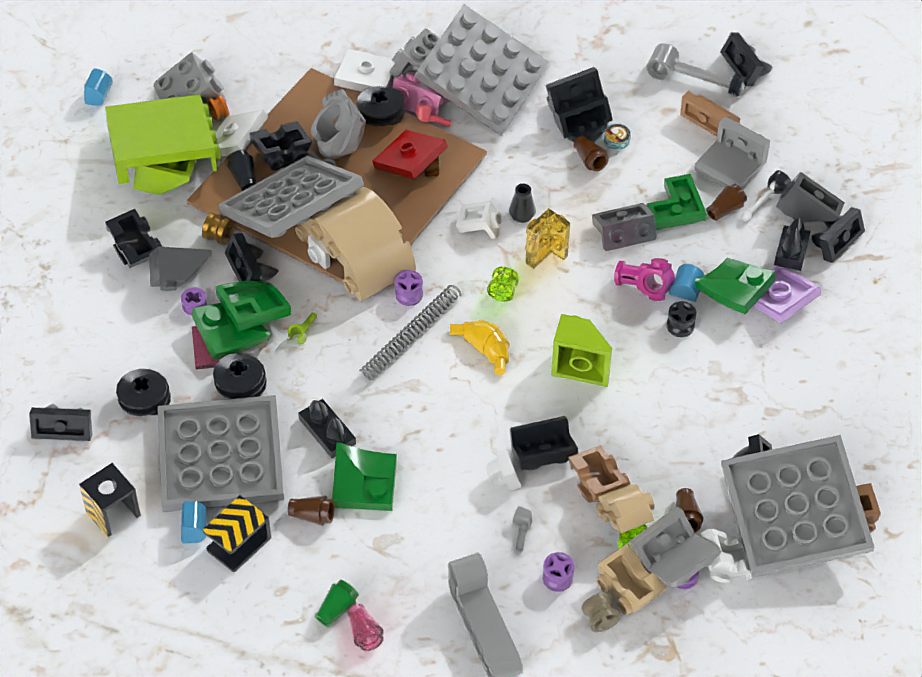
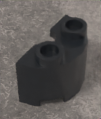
(283, 146)
(132, 238)

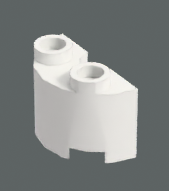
(732, 559)

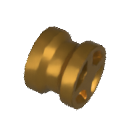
(217, 228)

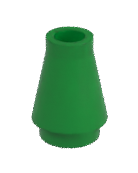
(336, 603)

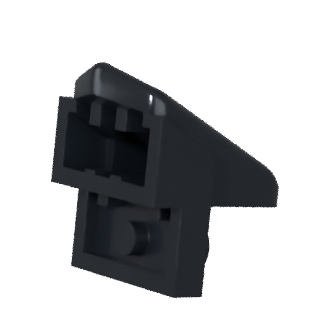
(579, 105)

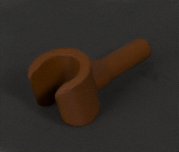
(433, 168)

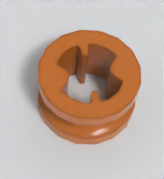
(218, 107)

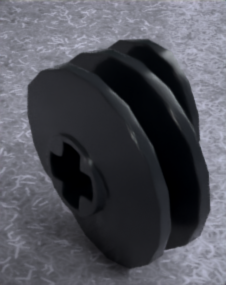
(381, 106)
(239, 376)
(142, 392)

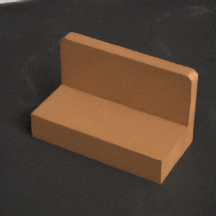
(704, 112)

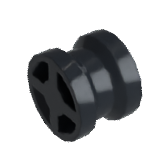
(686, 313)

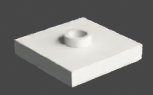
(363, 71)
(236, 130)

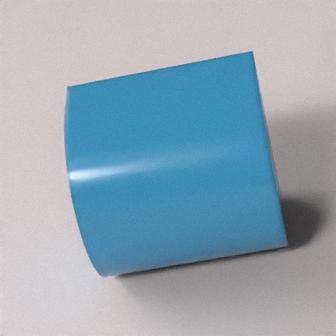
(97, 87)
(684, 282)
(192, 522)

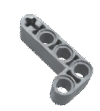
(482, 618)

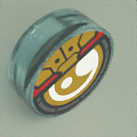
(617, 136)

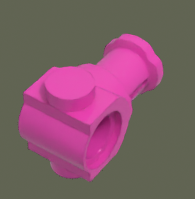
(643, 277)

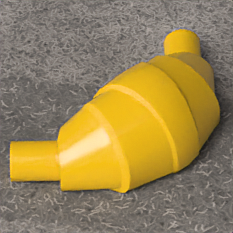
(486, 339)

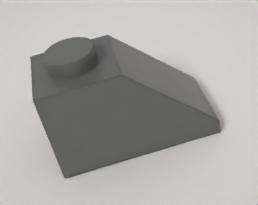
(809, 201)
(175, 265)

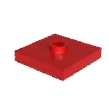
(409, 154)

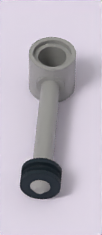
(665, 61)

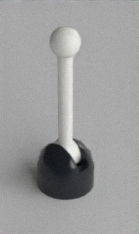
(776, 183)

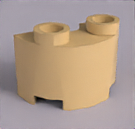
(626, 507)
(628, 580)

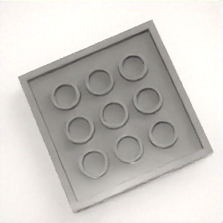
(482, 69)
(291, 196)
(220, 452)
(797, 506)

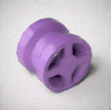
(408, 287)
(561, 564)

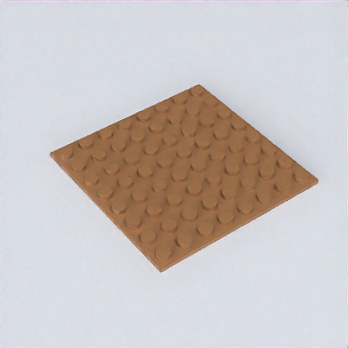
(410, 200)

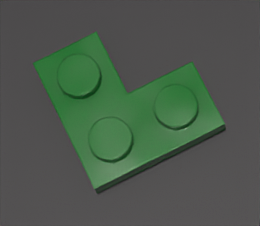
(682, 206)

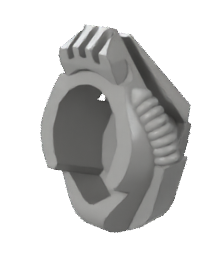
(344, 136)

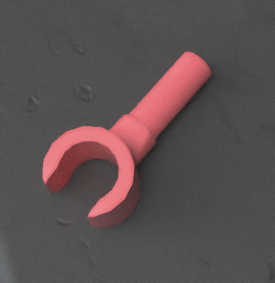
(424, 114)

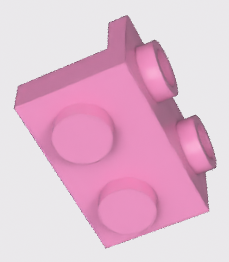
(417, 92)

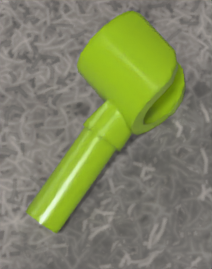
(301, 329)

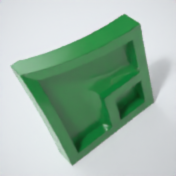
(736, 284)
(252, 303)
(221, 334)
(363, 479)

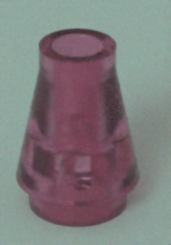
(365, 629)

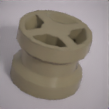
(600, 612)

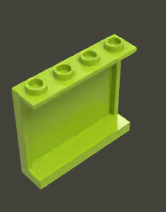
(160, 133)

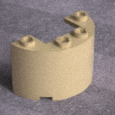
(364, 240)

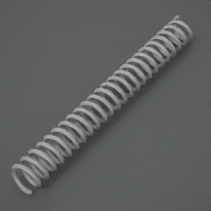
(375, 364)

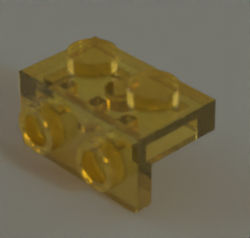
(546, 236)

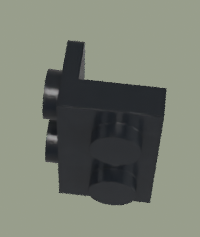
(542, 443)

